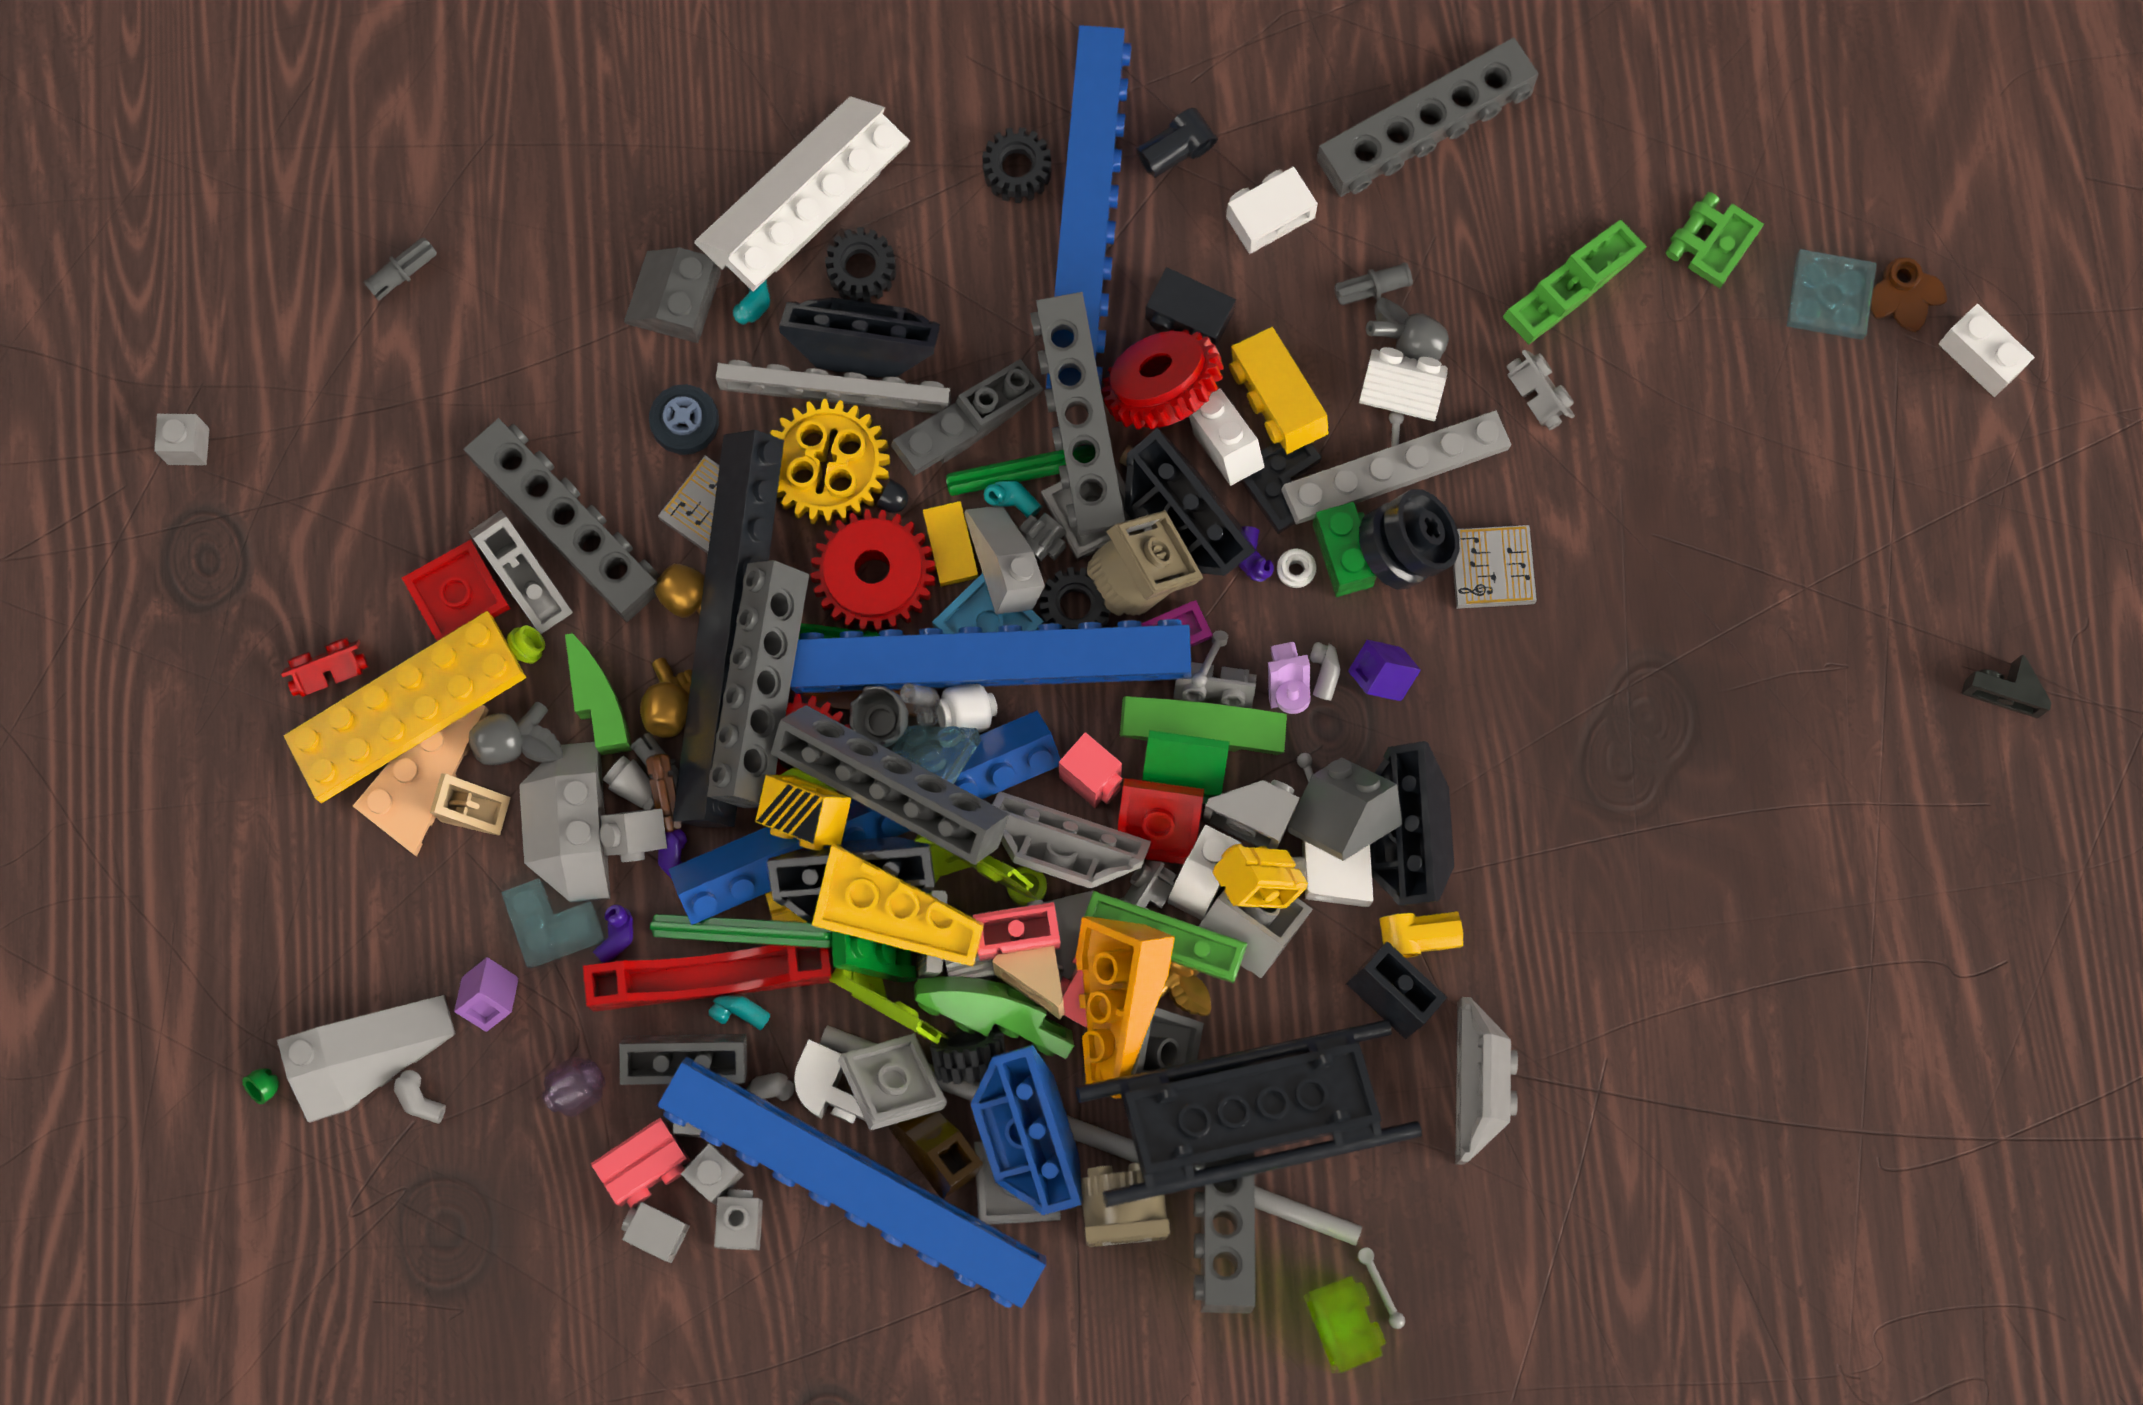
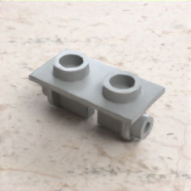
(1532, 376)
(1233, 687)
(1150, 884)

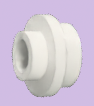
(1296, 556)

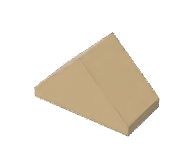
(469, 805)
(1034, 975)

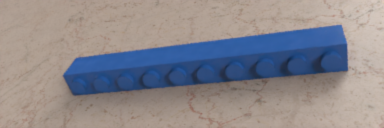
(1089, 181)
(993, 658)
(740, 868)
(853, 1183)

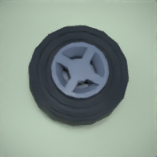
(678, 406)

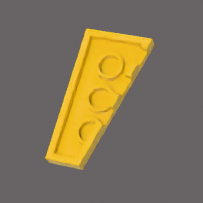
(884, 909)

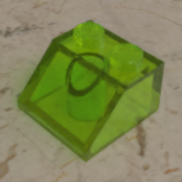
(1344, 1324)

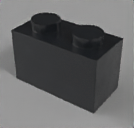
(1189, 305)
(1396, 990)

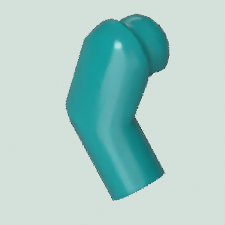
(752, 305)
(1012, 494)
(740, 1006)

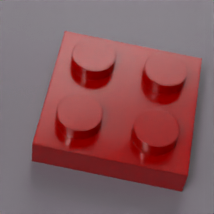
(455, 590)
(1163, 815)

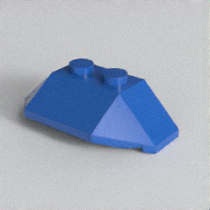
(1028, 1132)

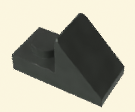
(2018, 693)

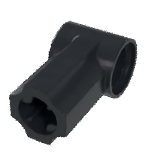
(1185, 137)

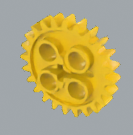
(860, 468)

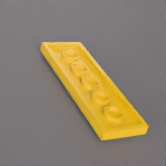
(404, 707)

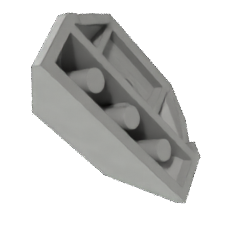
(563, 823)
(1067, 844)
(1482, 1080)

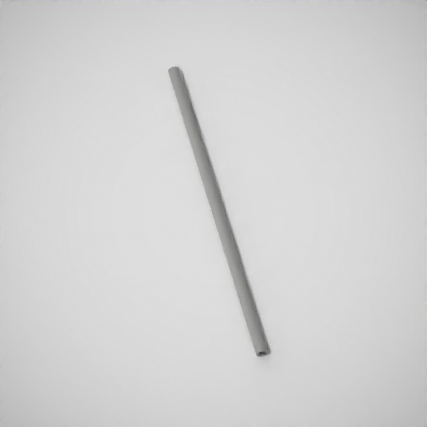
(1125, 1148)

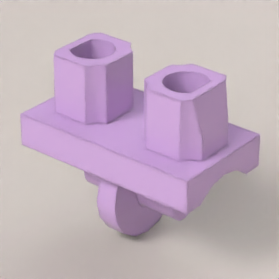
(1288, 679)

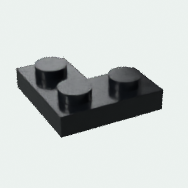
(1279, 470)

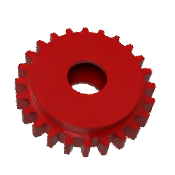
(1162, 379)
(868, 541)

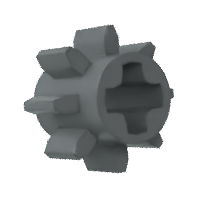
(1044, 536)

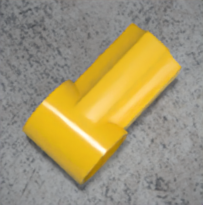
(1424, 933)

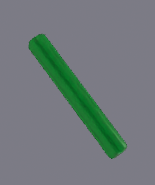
(1014, 470)

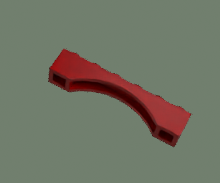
(707, 976)

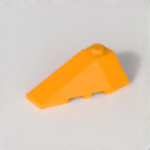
(1122, 985)

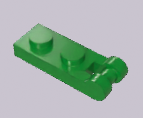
(872, 958)

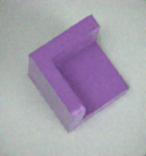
(486, 994)

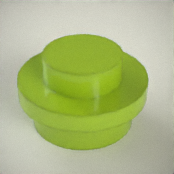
(526, 644)

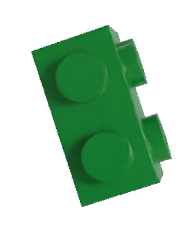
(1339, 543)

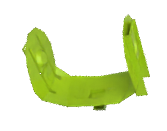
(871, 989)

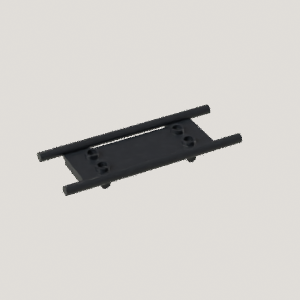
(1247, 1106)

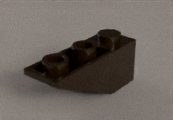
(938, 1151)

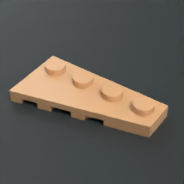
(405, 789)

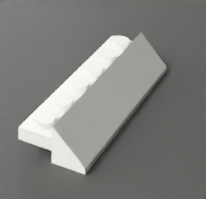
(803, 192)

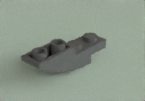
(967, 420)

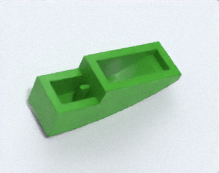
(596, 700)

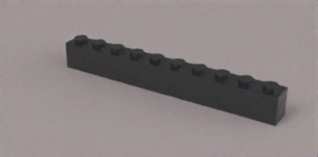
(738, 536)

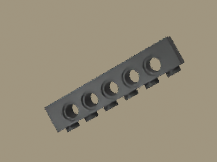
(1503, 64)
(1070, 314)
(490, 454)
(757, 681)
(890, 784)
(1236, 1291)

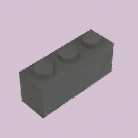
(658, 1057)

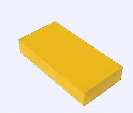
(950, 544)

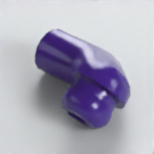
(1255, 565)
(672, 854)
(619, 933)

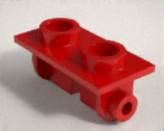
(309, 670)

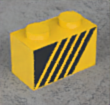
(803, 811)

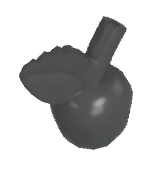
(1415, 334)
(502, 740)

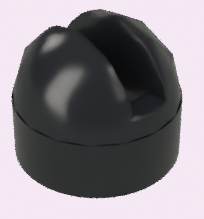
(893, 498)

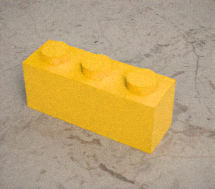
(1278, 391)

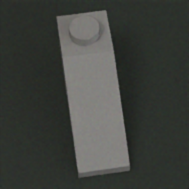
(1005, 560)
(520, 572)

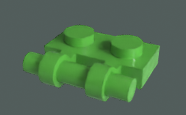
(1724, 246)

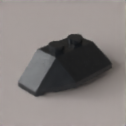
(859, 336)
(1166, 480)
(1419, 854)
(800, 873)

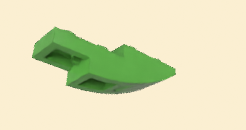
(981, 1003)

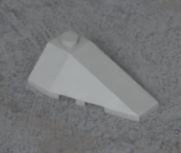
(351, 1058)

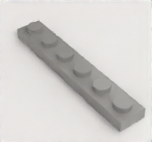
(819, 385)
(1397, 466)

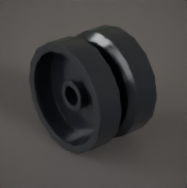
(1409, 539)

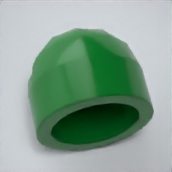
(261, 1085)

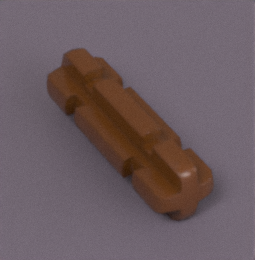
(663, 788)

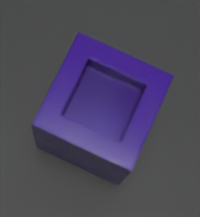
(1384, 670)

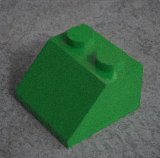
(1186, 762)

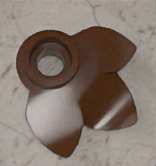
(1907, 300)

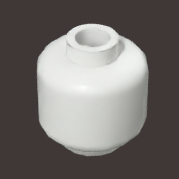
(967, 707)

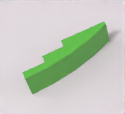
(1574, 281)
(1241, 726)

